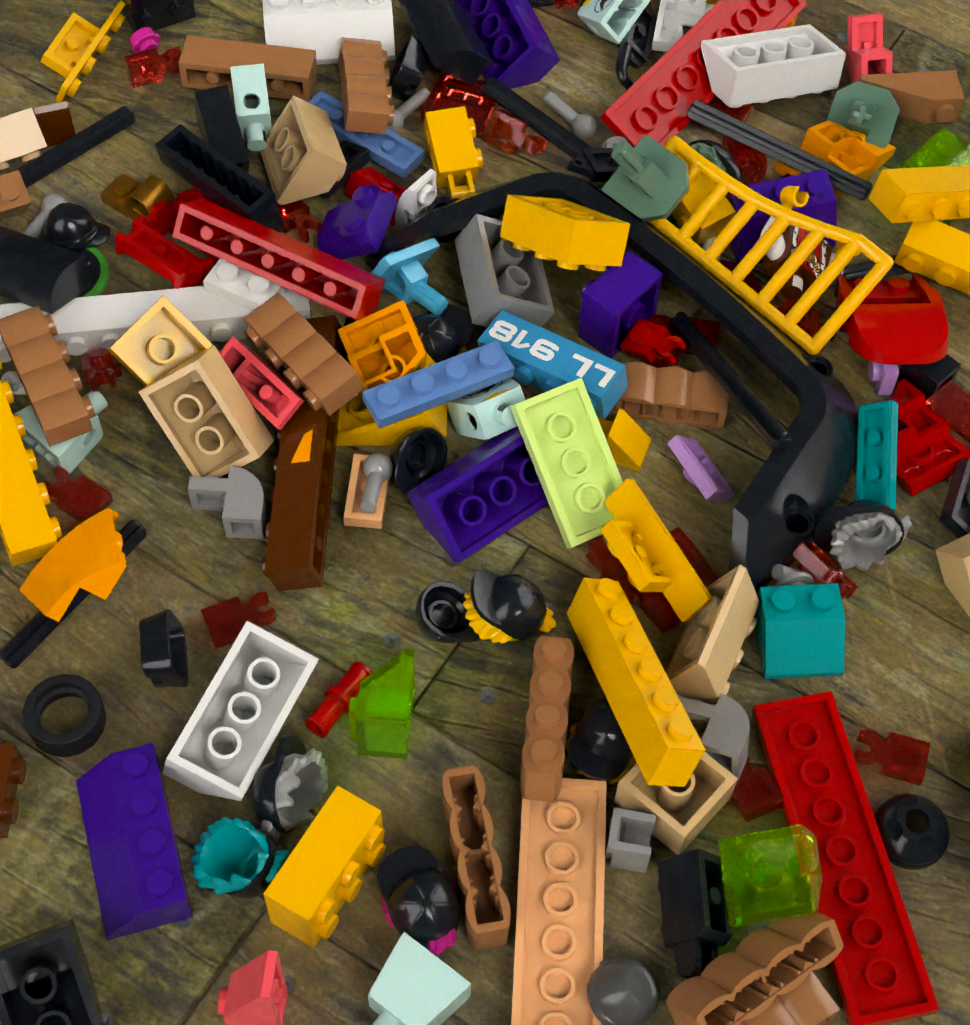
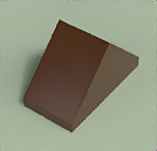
(55, 122)

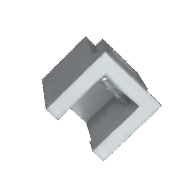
(630, 839)

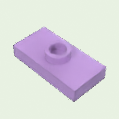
(700, 469)

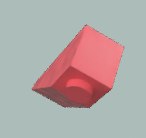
(261, 382)
(255, 993)

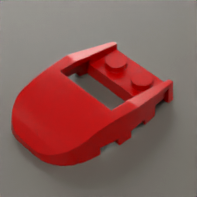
(161, 254)
(896, 322)

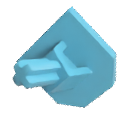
(408, 279)

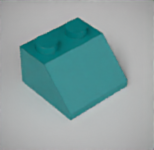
(801, 631)

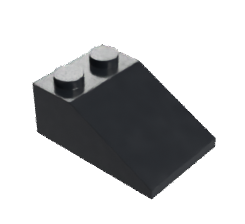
(47, 980)

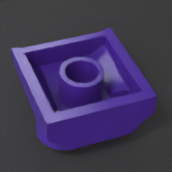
(357, 225)

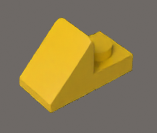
(626, 440)

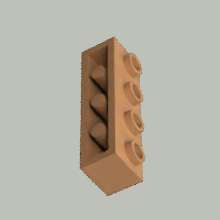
(288, 70)

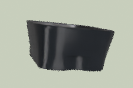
(409, 69)
(164, 650)

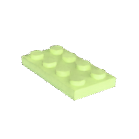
(570, 459)

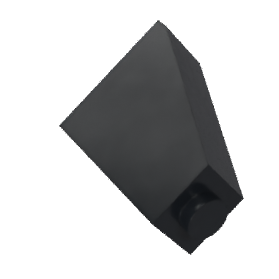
(220, 124)

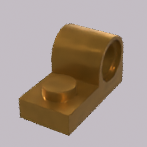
(136, 198)

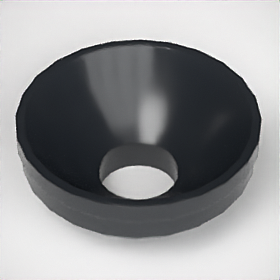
(908, 848)

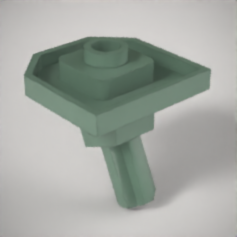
(866, 110)
(648, 179)

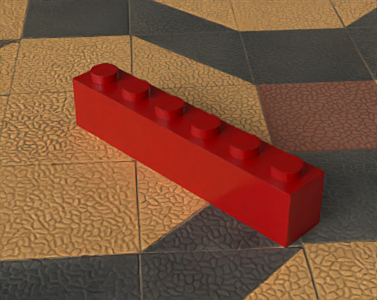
(278, 258)

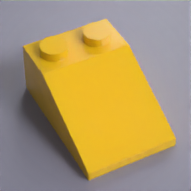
(359, 429)

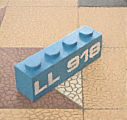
(552, 361)

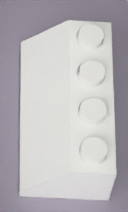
(322, 23)
(772, 65)
(240, 714)

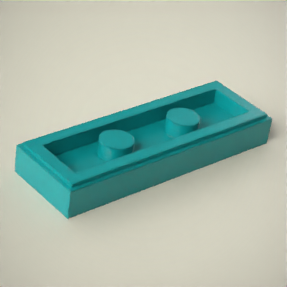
(877, 452)

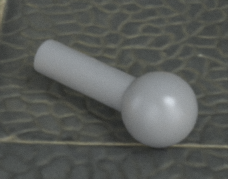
(408, 108)
(582, 125)
(46, 205)
(377, 470)

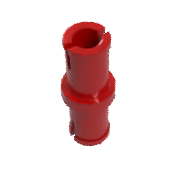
(337, 700)

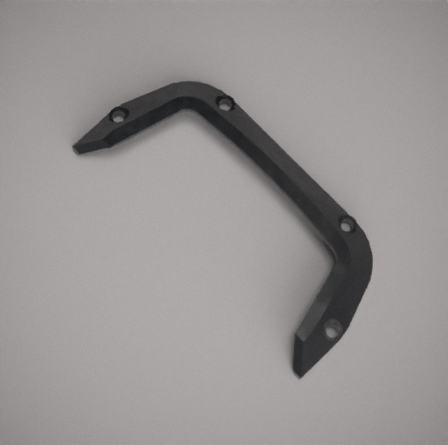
(823, 448)

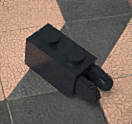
(693, 909)

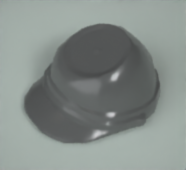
(623, 992)

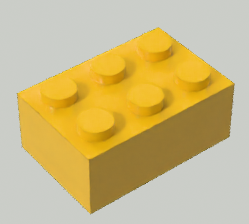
(564, 232)
(326, 867)

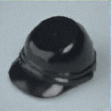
(74, 228)
(417, 457)
(442, 614)

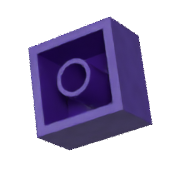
(616, 303)

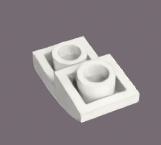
(416, 199)

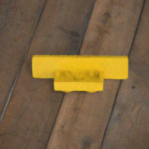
(76, 45)
(651, 553)

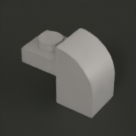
(237, 496)
(722, 730)

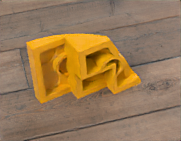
(843, 149)
(383, 345)
(84, 559)

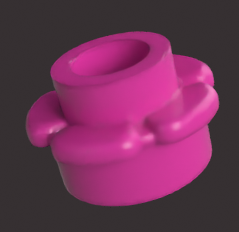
(144, 40)

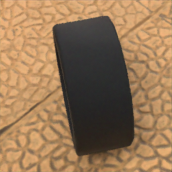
(57, 688)

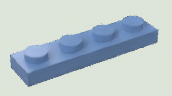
(387, 150)
(437, 384)

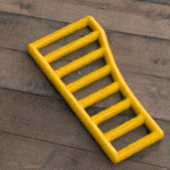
(784, 217)

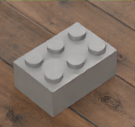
(500, 276)

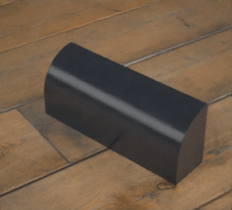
(448, 37)
(218, 177)
(40, 271)

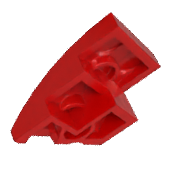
(923, 442)

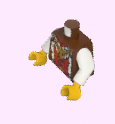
(789, 241)

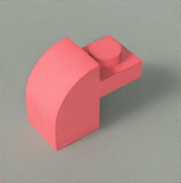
(865, 46)

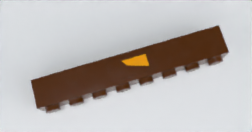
(303, 488)

